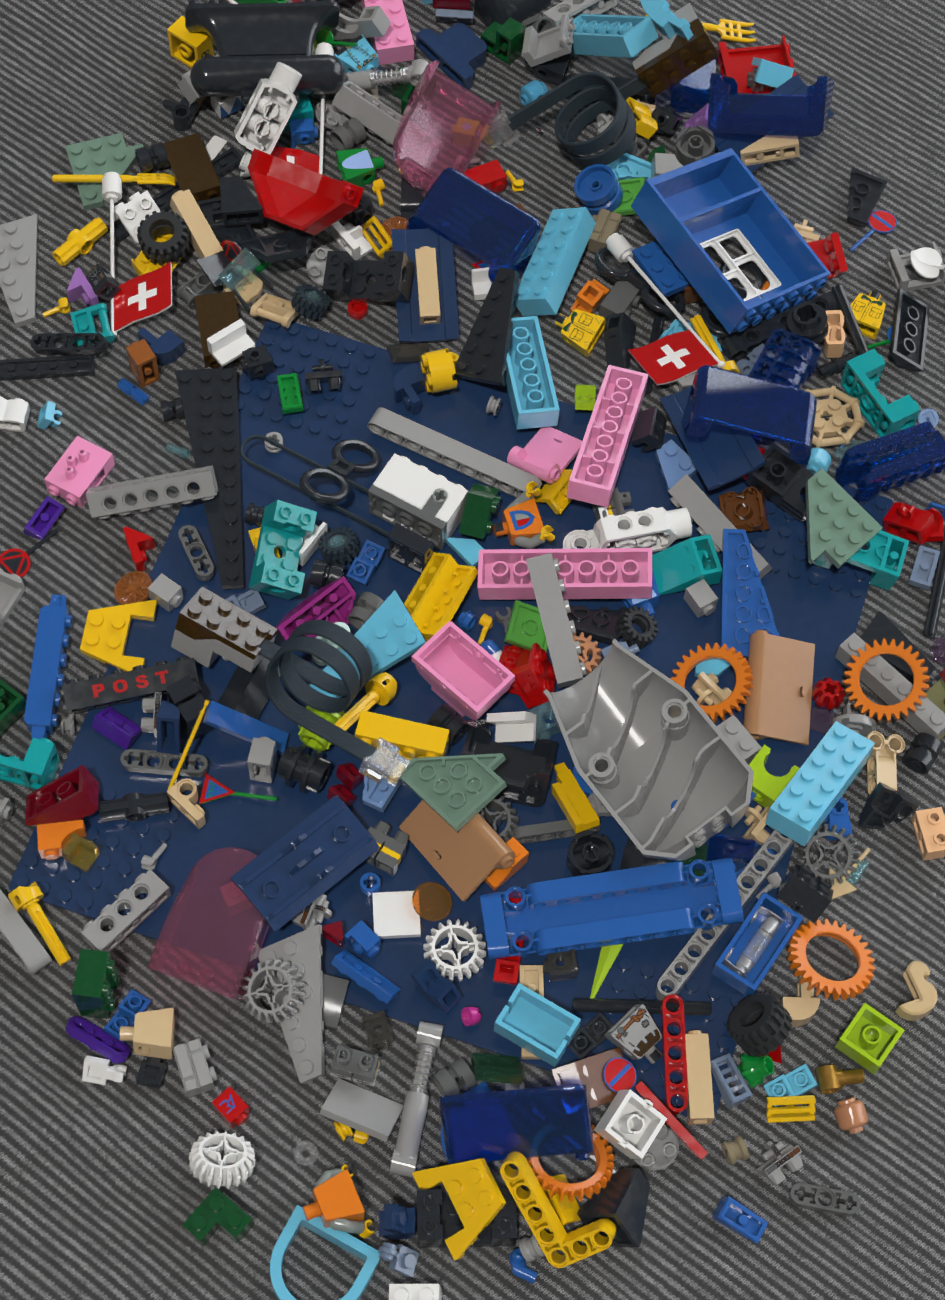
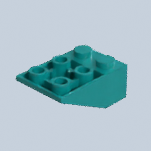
(686, 565)

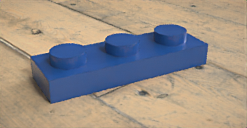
(366, 976)

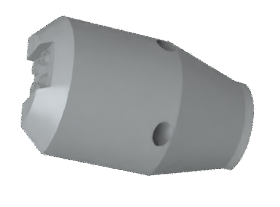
(644, 758)

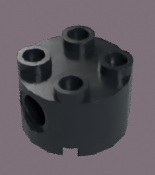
(589, 854)

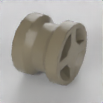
(735, 1150)

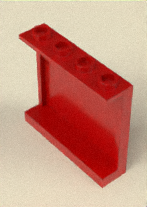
(738, 61)

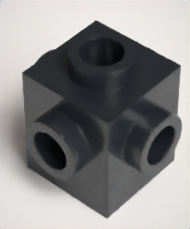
(666, 119)
(362, 213)
(256, 361)

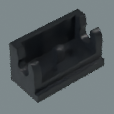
(649, 429)

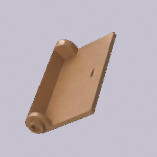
(781, 688)
(465, 854)

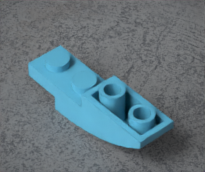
(665, 20)

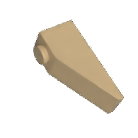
(770, 149)

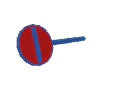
(880, 222)
(620, 1075)

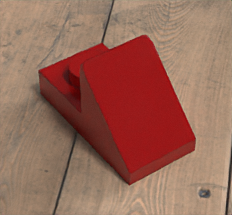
(137, 545)

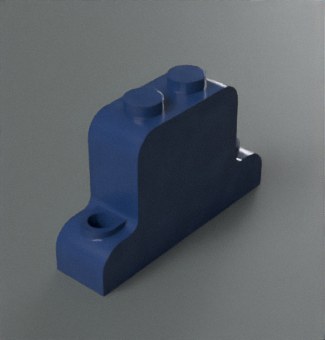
(457, 51)

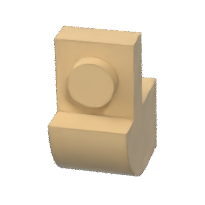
(803, 1006)

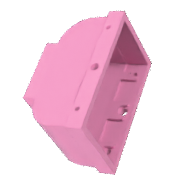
(462, 671)

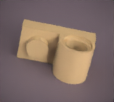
(187, 803)

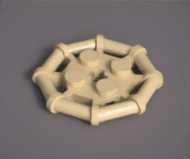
(837, 417)

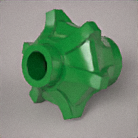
(755, 1068)

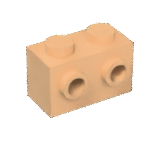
(930, 832)

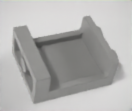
(549, 43)
(10, 593)

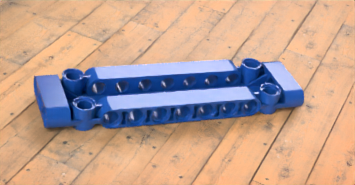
(611, 908)

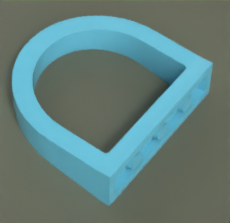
(339, 1238)

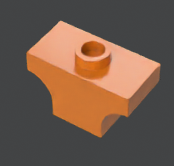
(590, 297)

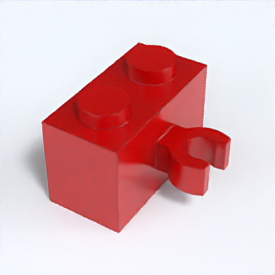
(909, 522)

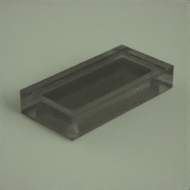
(407, 352)

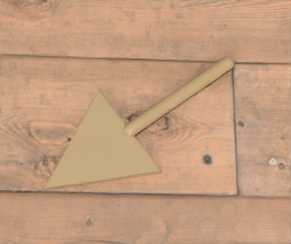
(845, 887)

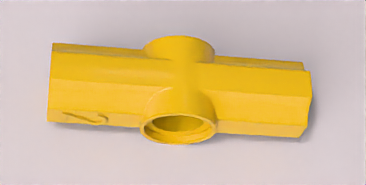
(80, 241)

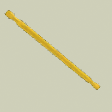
(188, 744)

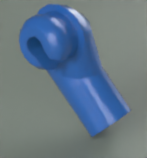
(519, 1267)

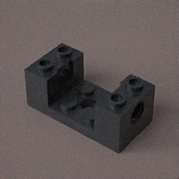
(348, 278)
(439, 1221)

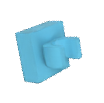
(47, 415)

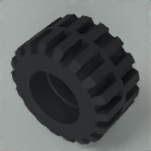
(159, 224)
(759, 1024)

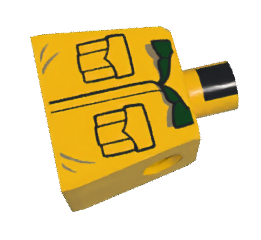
(868, 313)
(581, 330)

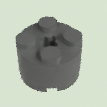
(694, 144)

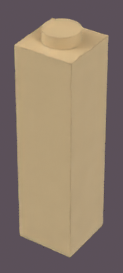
(199, 230)
(427, 285)
(699, 1078)

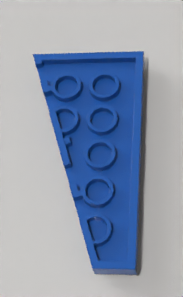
(743, 596)

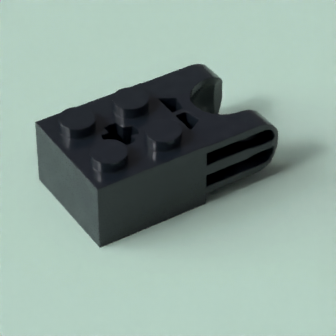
(782, 481)

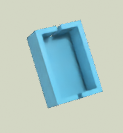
(537, 1025)

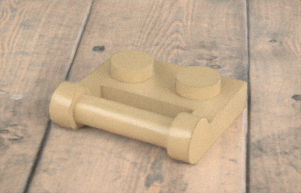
(274, 309)

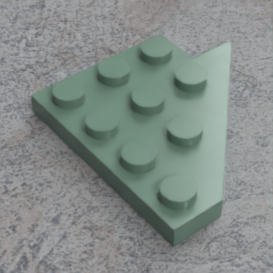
(98, 158)
(835, 521)
(455, 784)

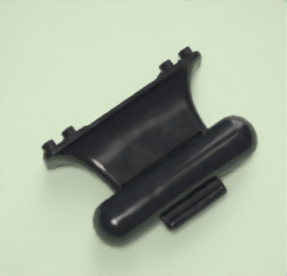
(256, 38)

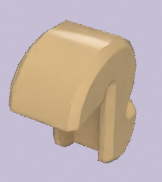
(922, 991)

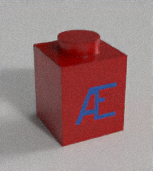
(231, 1108)

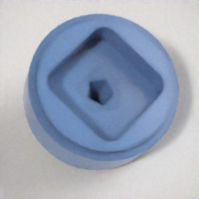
(928, 415)

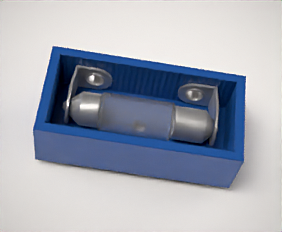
(757, 945)

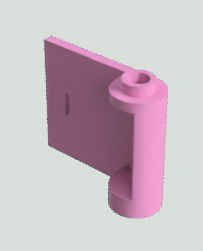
(545, 454)

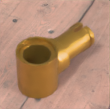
(832, 1079)

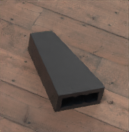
(883, 628)

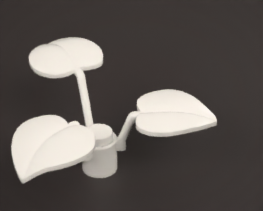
(926, 262)

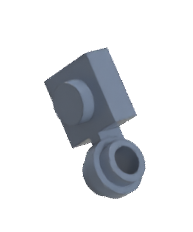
(745, 366)
(400, 1257)

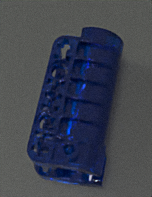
(789, 367)
(892, 460)

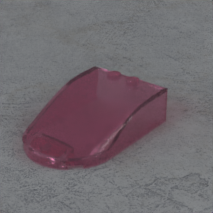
(439, 128)
(212, 927)

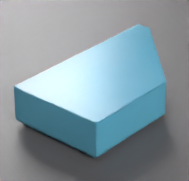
(466, 548)
(714, 666)

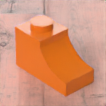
(54, 836)
(500, 876)

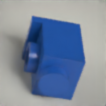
(302, 131)
(363, 940)

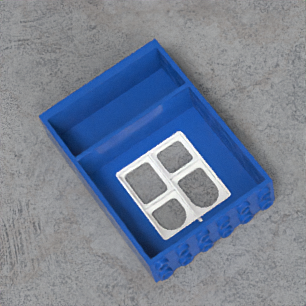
(720, 201)

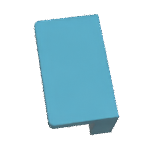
(771, 73)

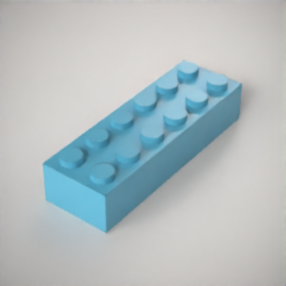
(612, 35)
(554, 261)
(530, 377)
(819, 783)

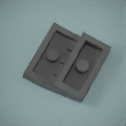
(333, 999)

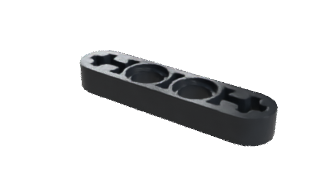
(69, 341)

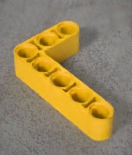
(548, 1218)

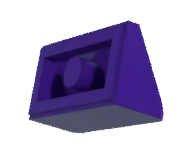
(43, 518)
(116, 727)

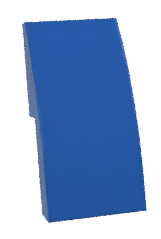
(367, 562)
(126, 1013)

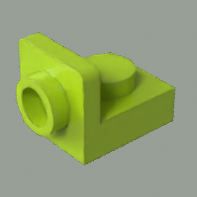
(585, 397)

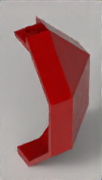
(299, 194)

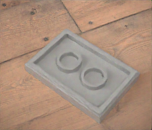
(362, 1110)

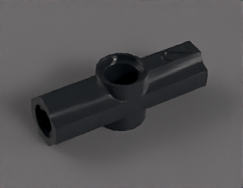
(133, 806)

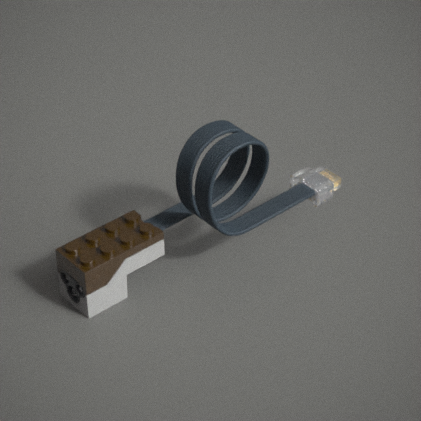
(656, 69)
(217, 627)

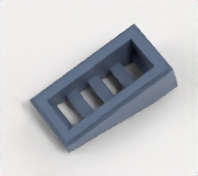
(723, 1084)

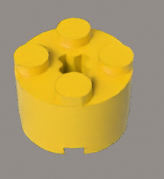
(439, 370)

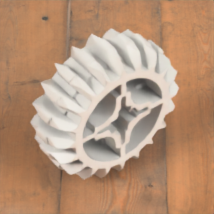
(463, 948)
(236, 1162)

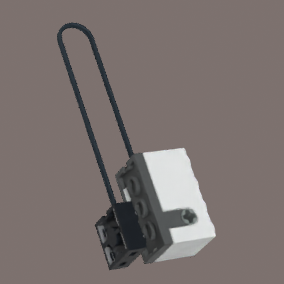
(405, 494)

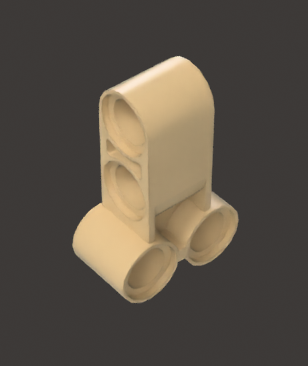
(882, 762)

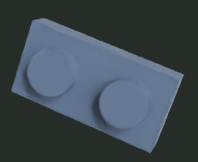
(454, 16)
(924, 567)

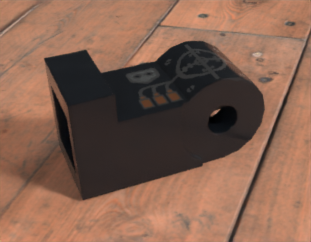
(101, 279)

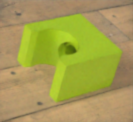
(764, 784)

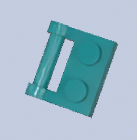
(84, 322)

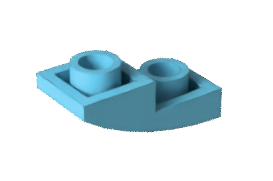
(792, 1084)

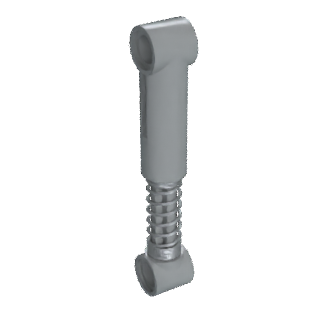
(370, 79)
(416, 1102)

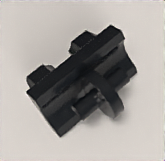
(314, 378)

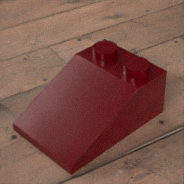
(63, 799)

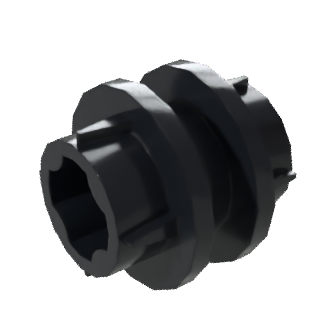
(808, 321)
(302, 768)

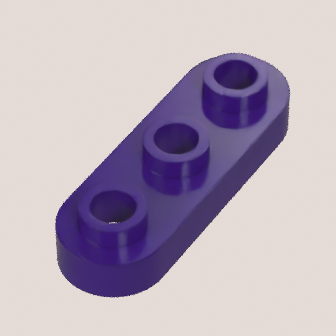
(97, 1039)

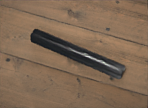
(850, 319)

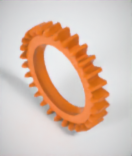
(741, 668)
(886, 710)
(799, 960)
(602, 1174)

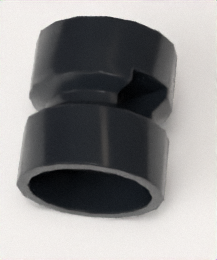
(145, 160)
(323, 573)
(446, 718)
(923, 753)

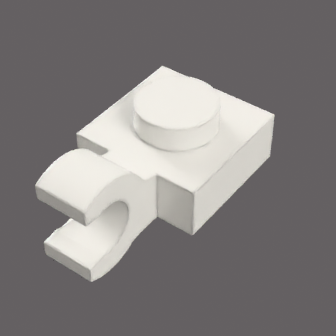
(98, 1071)

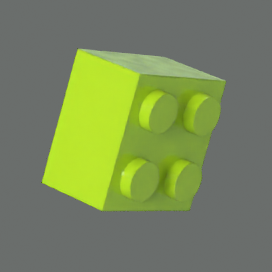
(869, 1038)

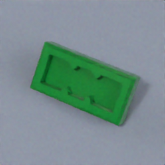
(289, 393)

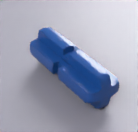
(129, 388)

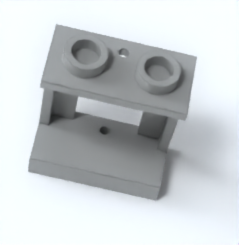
(896, 265)

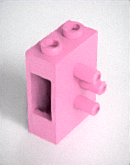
(77, 470)

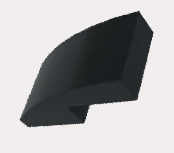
(590, 1036)

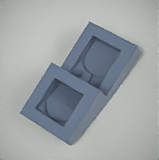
(249, 601)

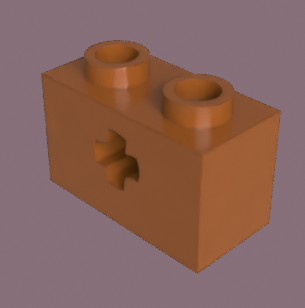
(142, 363)

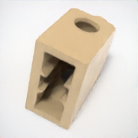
(152, 1033)

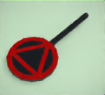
(232, 250)
(18, 561)

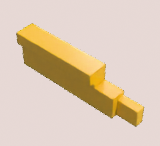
(573, 800)

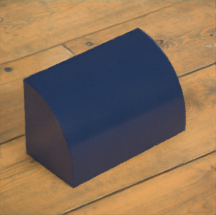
(168, 729)

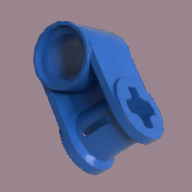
(840, 819)

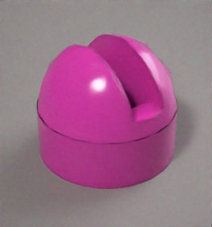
(470, 1016)

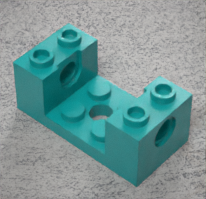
(860, 382)
(283, 528)
(883, 558)
(36, 768)

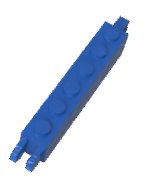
(47, 667)

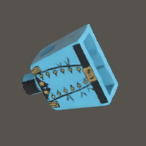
(359, 57)

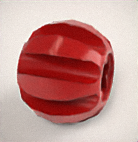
(828, 693)

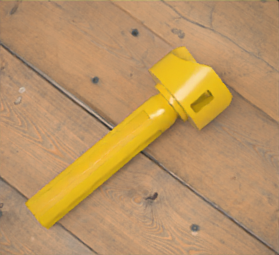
(703, 332)
(376, 694)
(28, 901)

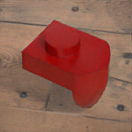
(938, 532)

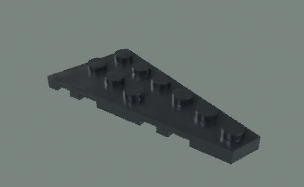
(490, 337)

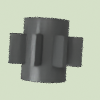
(757, 87)

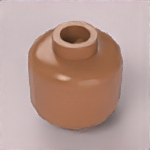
(851, 1115)

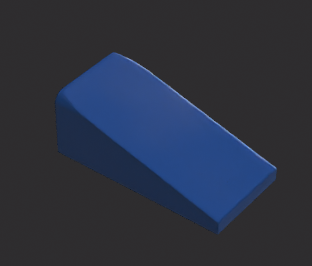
(739, 1219)

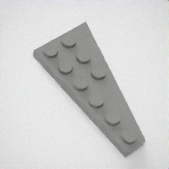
(19, 268)
(304, 1028)

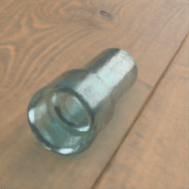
(181, 451)
(856, 876)

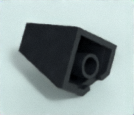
(623, 1203)

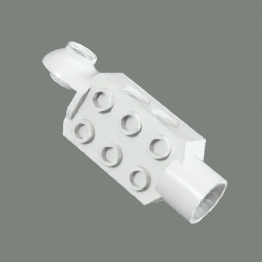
(267, 113)
(641, 529)

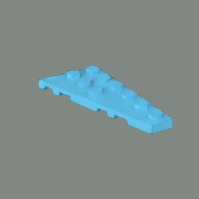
(387, 636)

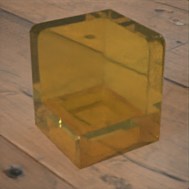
(80, 852)

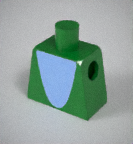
(358, 166)

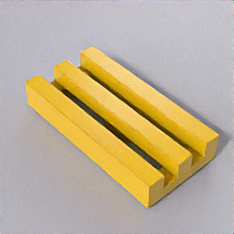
(386, 247)
(790, 1112)

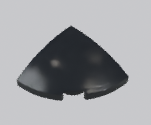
(885, 807)

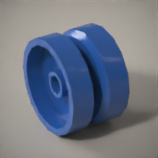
(598, 188)

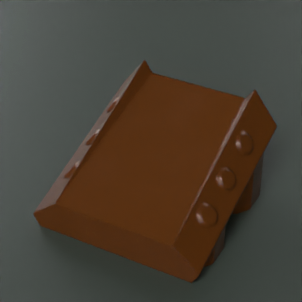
(745, 509)

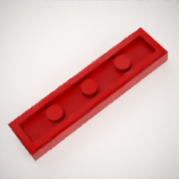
(672, 1122)

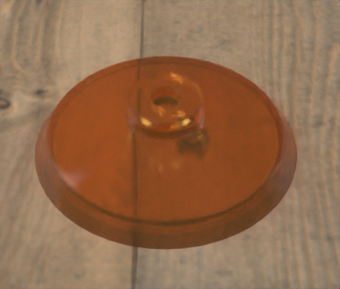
(431, 901)

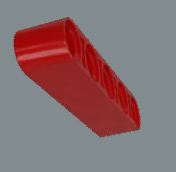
(674, 1042)

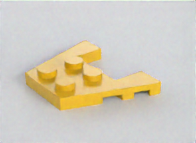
(108, 632)
(472, 1194)

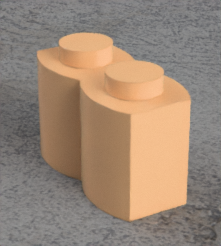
(835, 338)

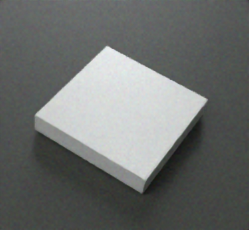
(395, 915)

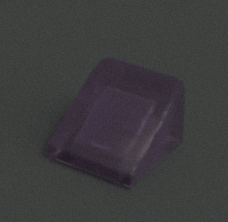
(821, 719)

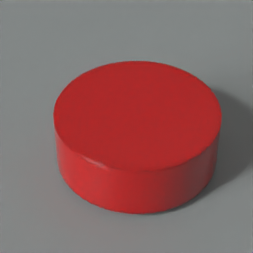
(357, 310)

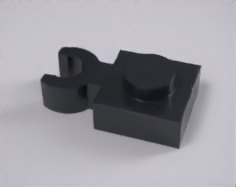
(151, 1072)

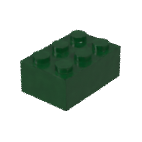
(95, 984)

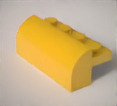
(438, 593)

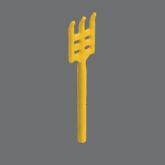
(721, 29)
(140, 178)

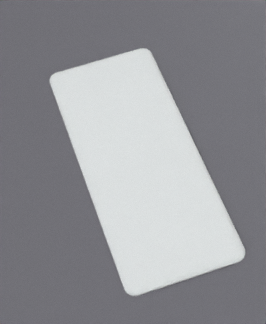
(214, 146)

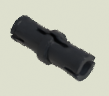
(835, 365)

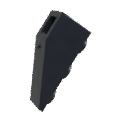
(618, 338)

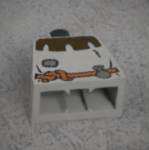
(636, 1034)

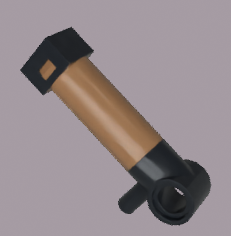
(184, 111)

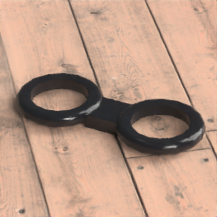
(638, 281)
(722, 332)
(339, 471)

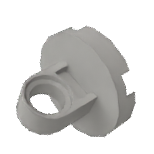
(857, 722)

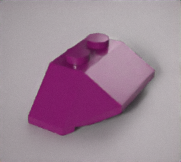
(328, 603)

